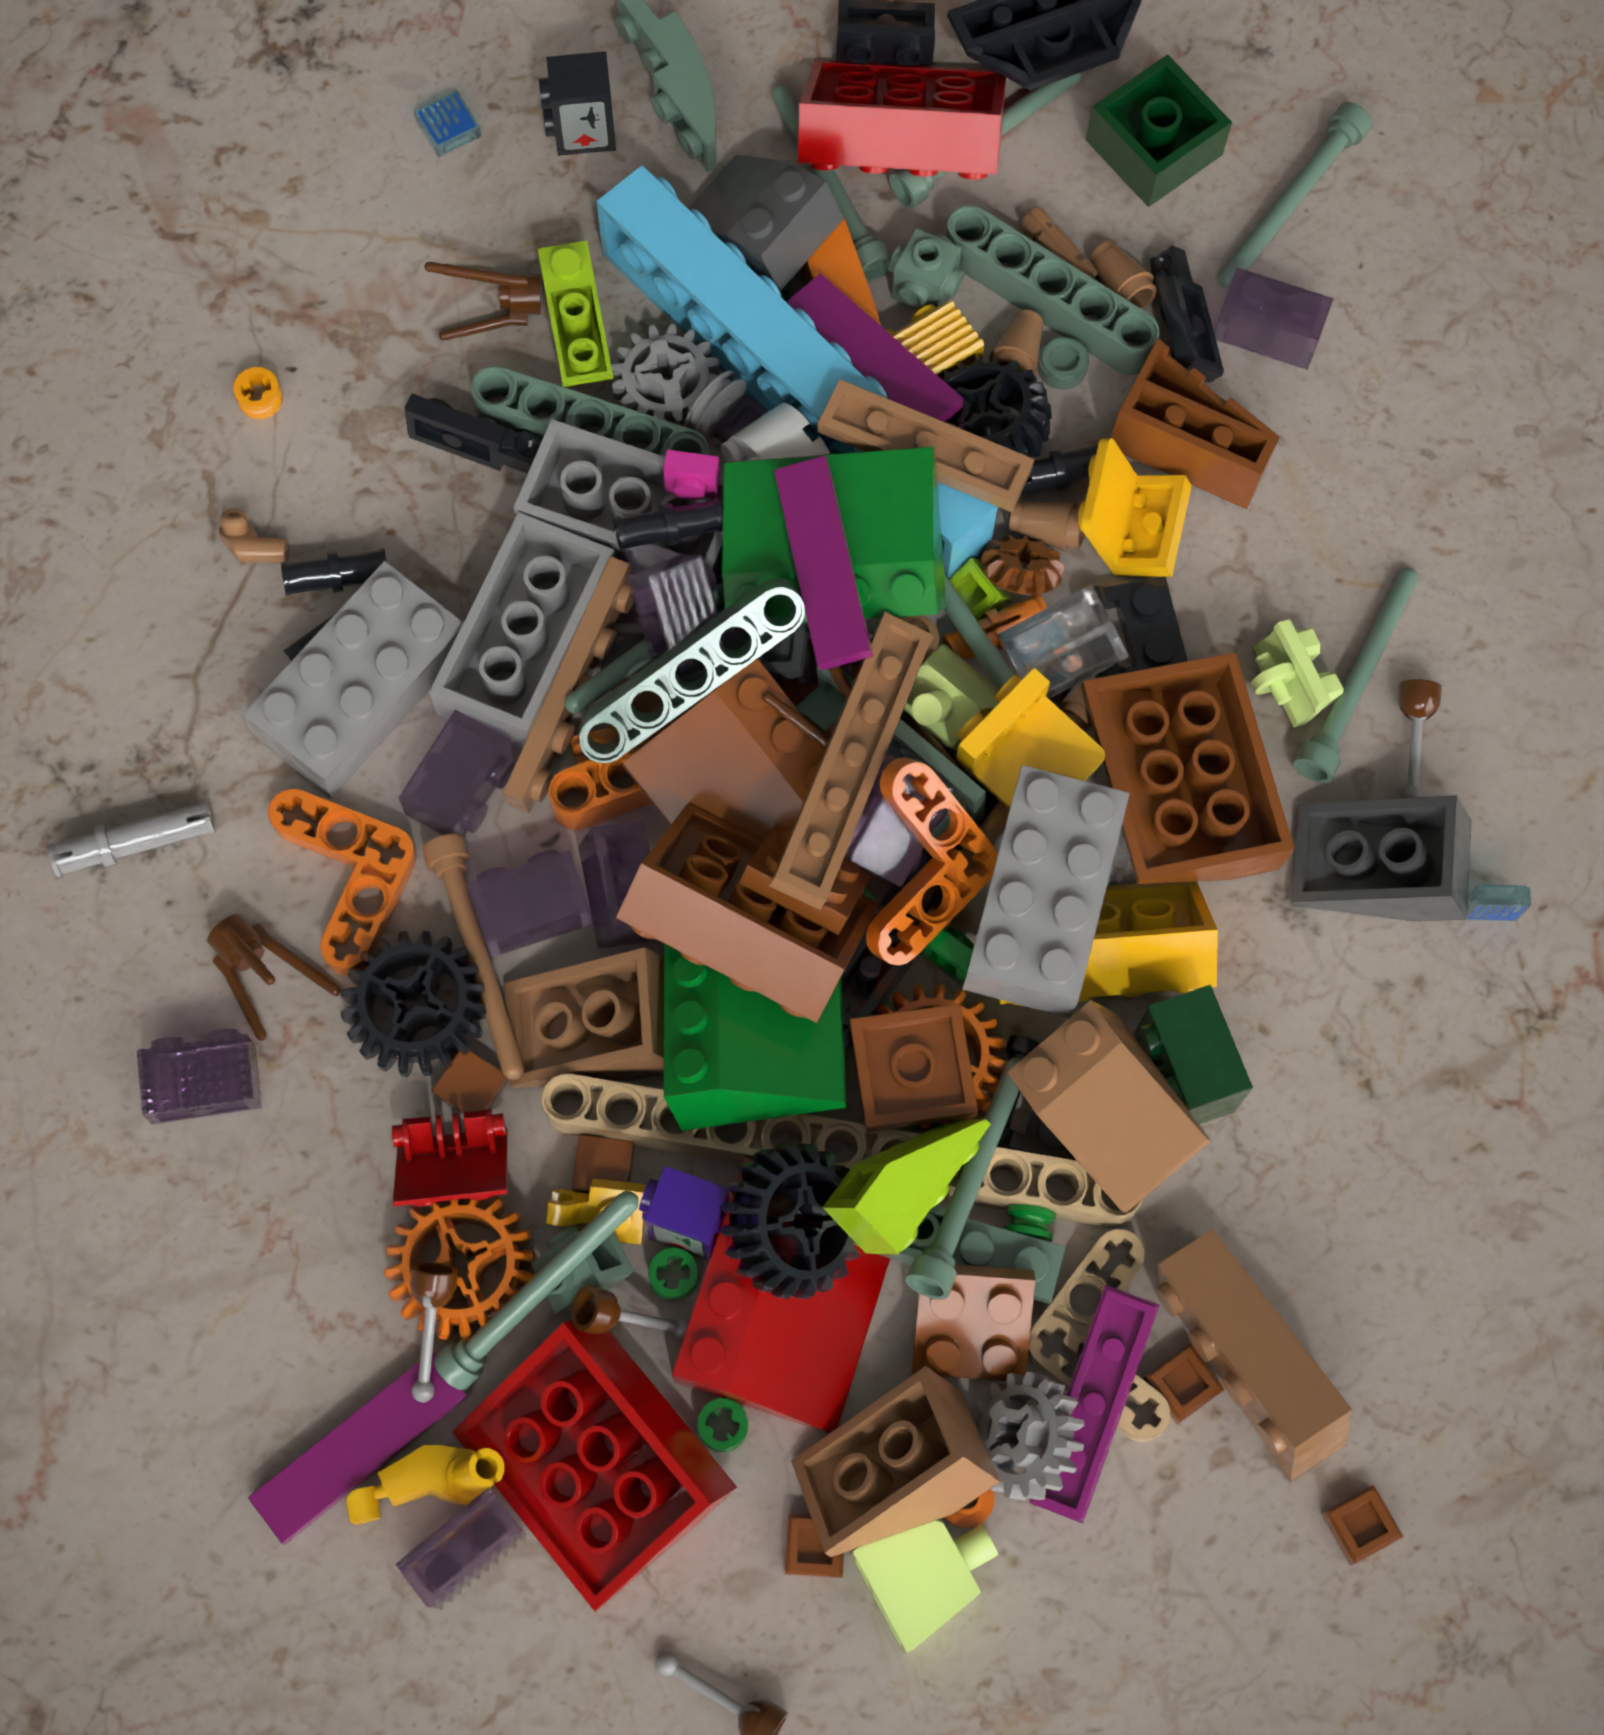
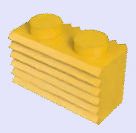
(940, 338)

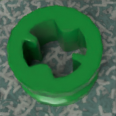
(1030, 1221)
(661, 1262)
(707, 1432)

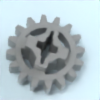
(665, 355)
(1029, 1435)

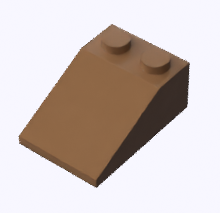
(590, 1019)
(1109, 1105)
(895, 1465)

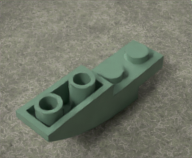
(678, 74)
(992, 1247)

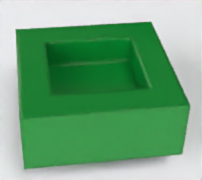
(950, 953)

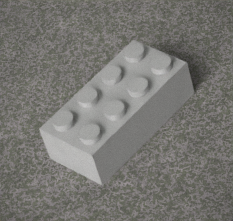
(589, 479)
(519, 628)
(355, 679)
(1046, 891)

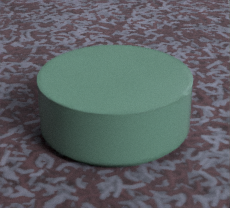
(1063, 363)

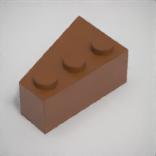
(1192, 431)

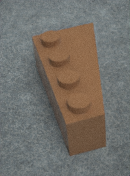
(1254, 1354)

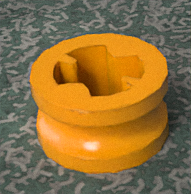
(271, 397)

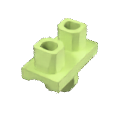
(1290, 675)

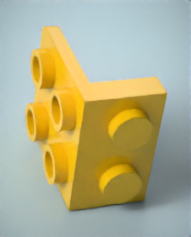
(1133, 517)
(1025, 732)

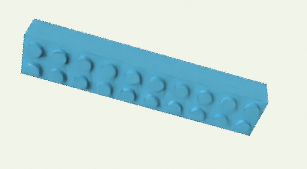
(750, 327)

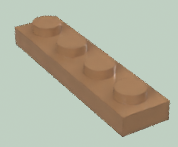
(961, 457)

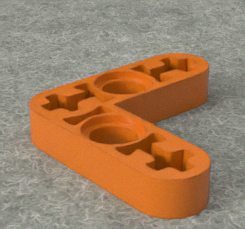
(944, 869)
(367, 873)

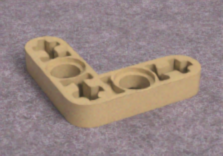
(1075, 1329)

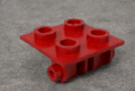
(450, 1164)

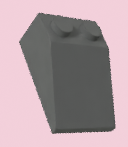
(770, 213)
(1384, 858)

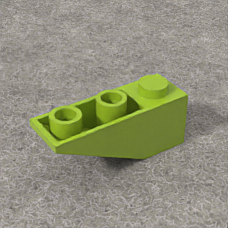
(575, 313)
(895, 1189)

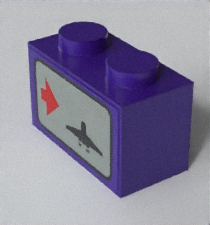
(684, 1211)

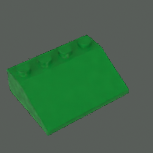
(888, 522)
(741, 1054)

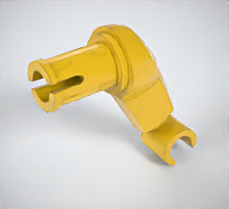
(432, 1470)

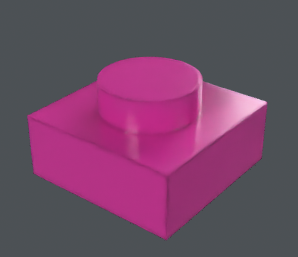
(691, 475)

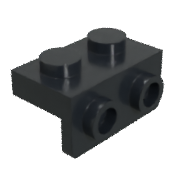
(885, 32)

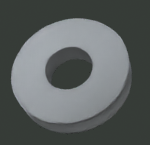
(715, 403)

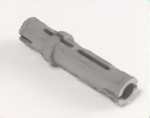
(130, 838)

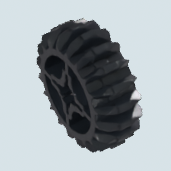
(989, 393)
(406, 1024)
(773, 1192)

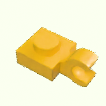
(573, 1207)

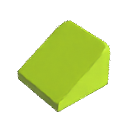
(978, 590)

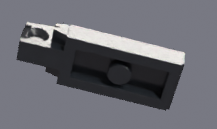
(1186, 314)
(469, 436)

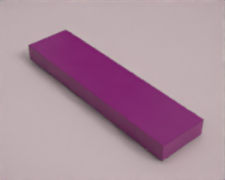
(875, 350)
(823, 563)
(1101, 1389)
(352, 1453)

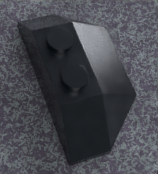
(1043, 38)

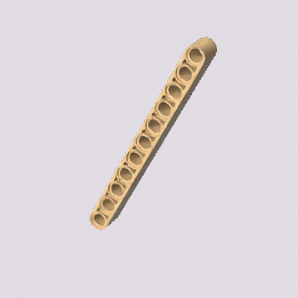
(647, 1132)

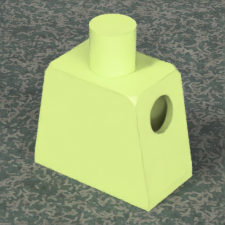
(949, 695)
(923, 1577)

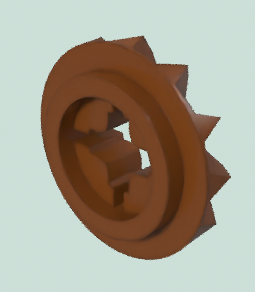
(1002, 565)

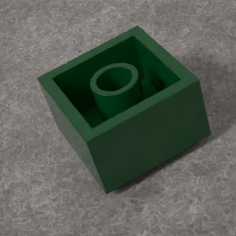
(1158, 130)
(1195, 1053)

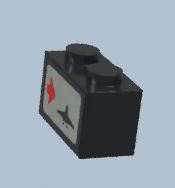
(578, 103)

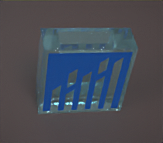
(447, 123)
(1498, 902)

